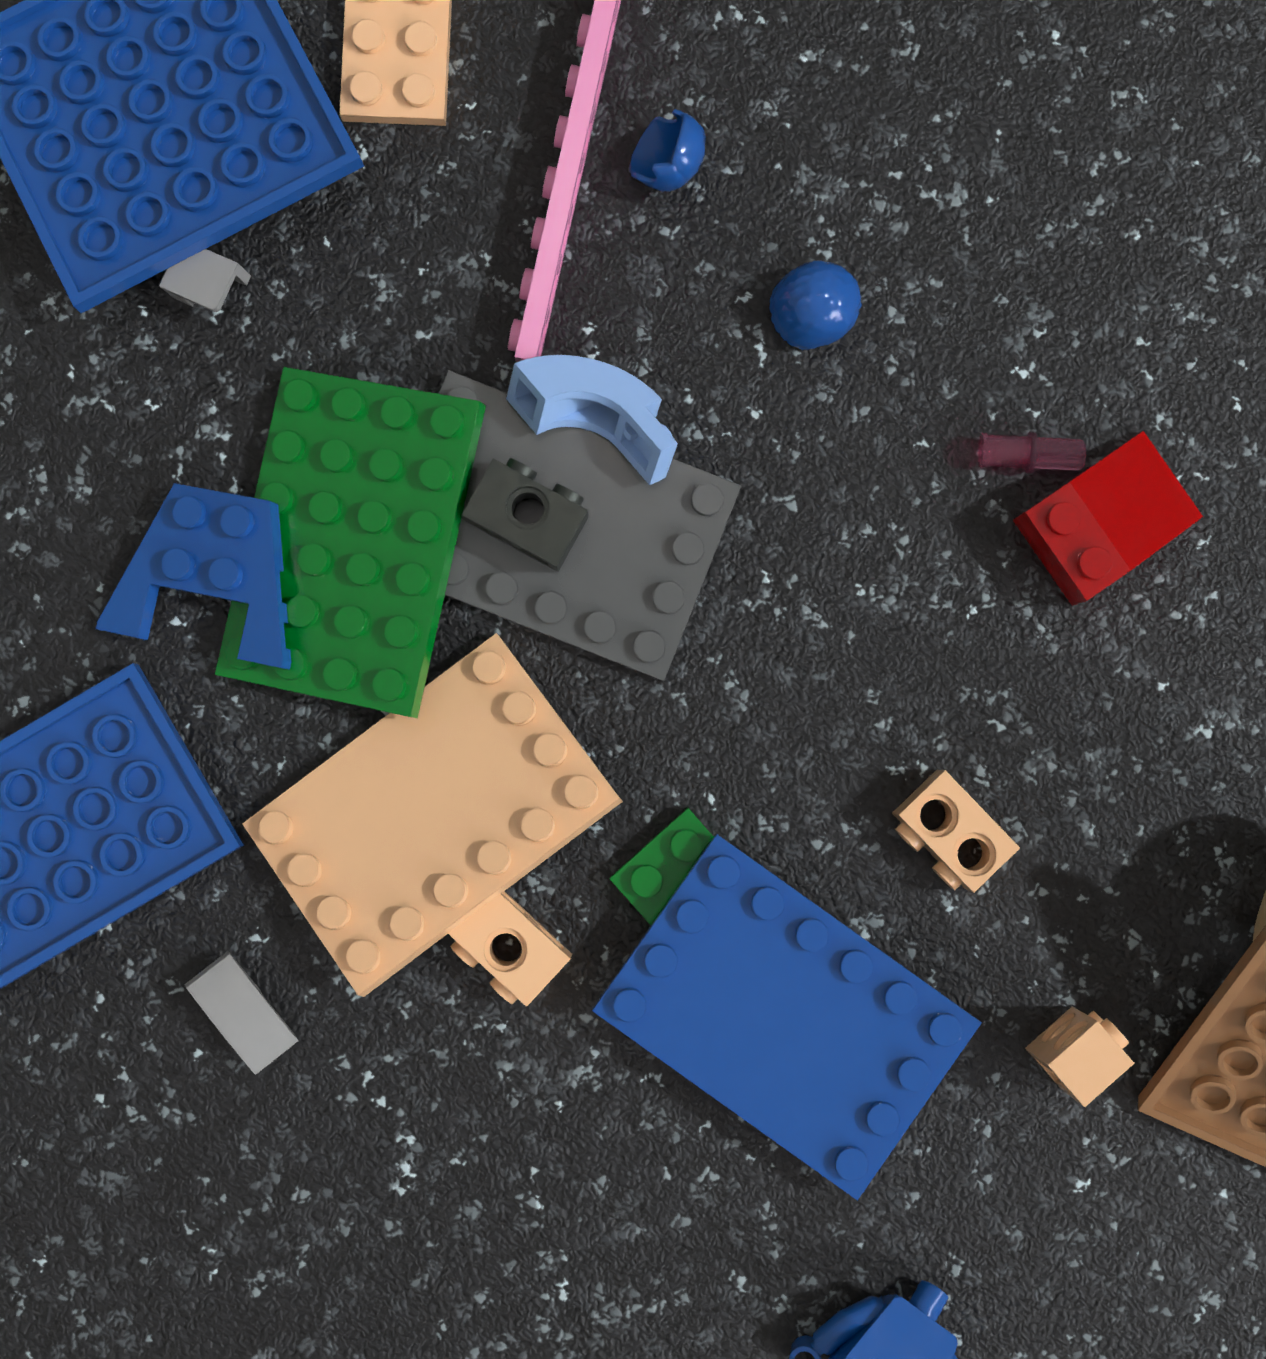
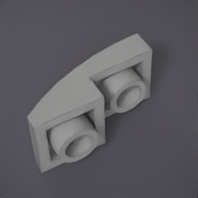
(241, 1012)

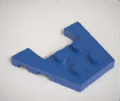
(211, 548)

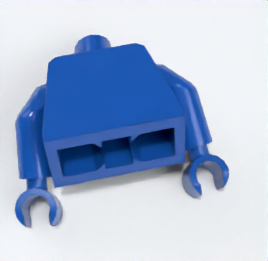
(884, 1329)

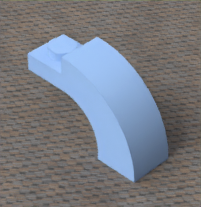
(597, 398)

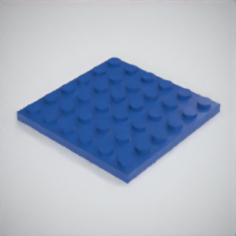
(157, 130)

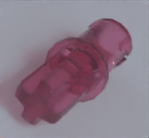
(1031, 452)

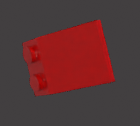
(1108, 519)

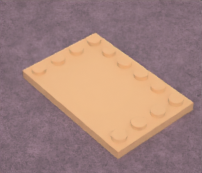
(430, 815)

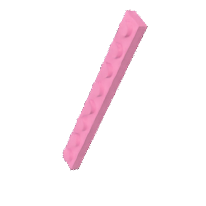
(563, 182)

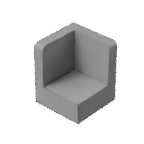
(203, 279)

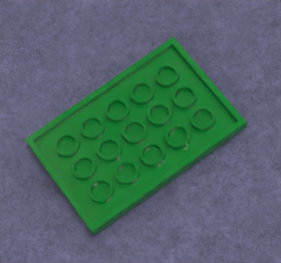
(368, 535)

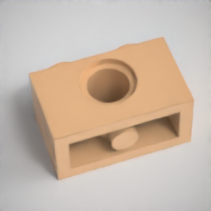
(540, 956)

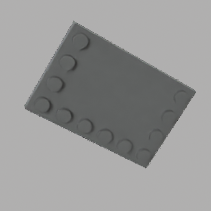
(632, 565)

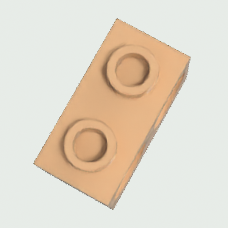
(962, 821)
(1081, 1054)

